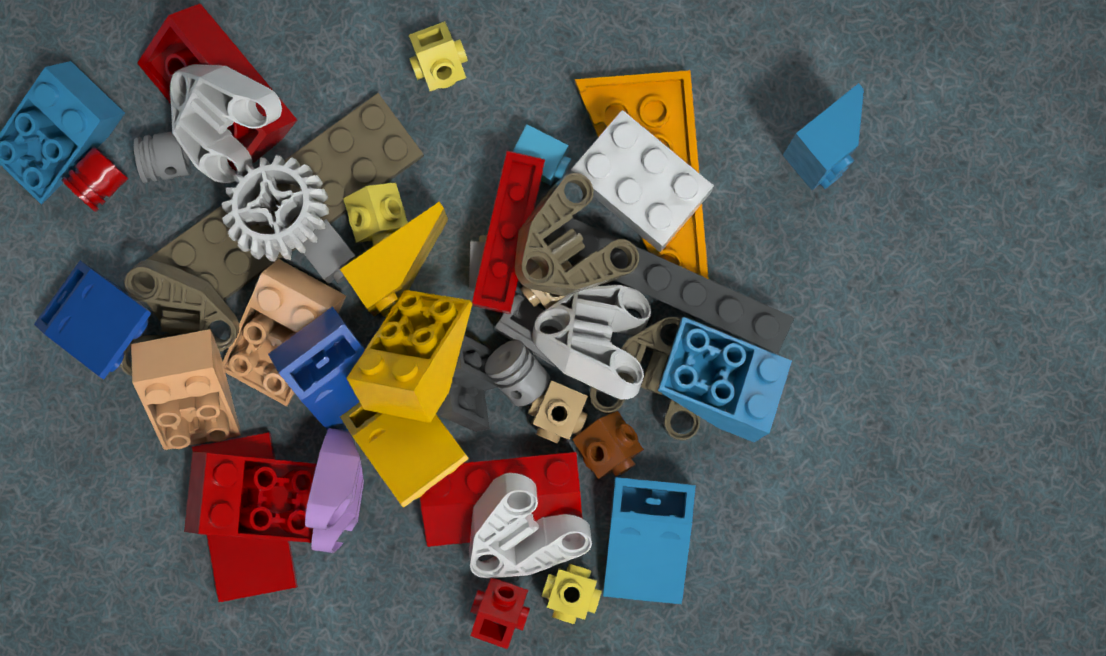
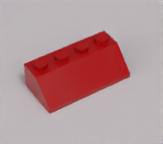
(196, 38)
(450, 502)

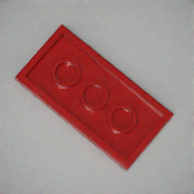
(242, 564)

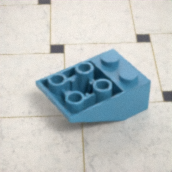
(55, 128)
(724, 380)
(648, 540)

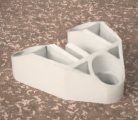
(209, 101)
(585, 334)
(519, 544)

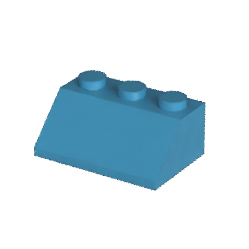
(826, 143)

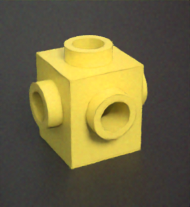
(437, 57)
(375, 212)
(572, 577)

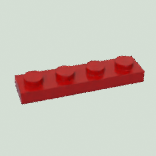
(512, 207)

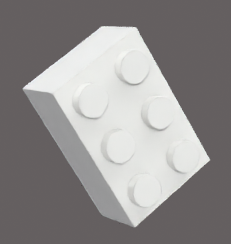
(642, 181)

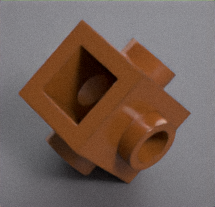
(608, 445)

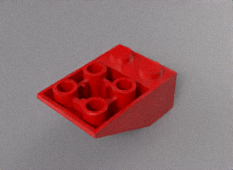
(249, 497)

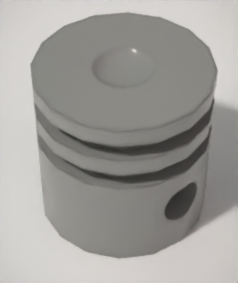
(160, 157)
(517, 371)

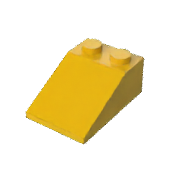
(393, 263)

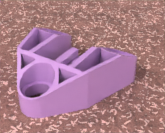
(334, 491)

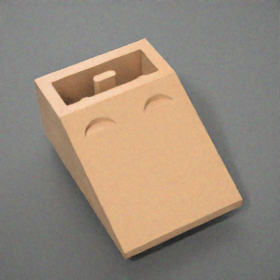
(277, 310)
(184, 389)

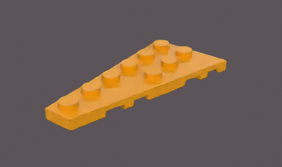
(666, 110)

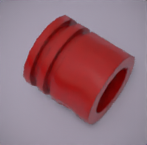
(94, 179)

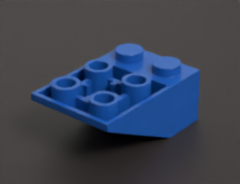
(93, 319)
(317, 367)

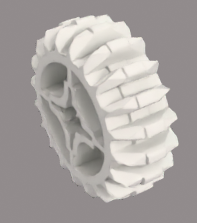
(245, 212)

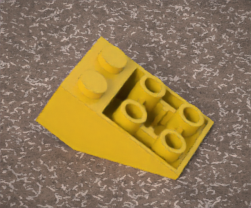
(412, 356)
(404, 450)

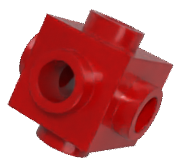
(499, 604)

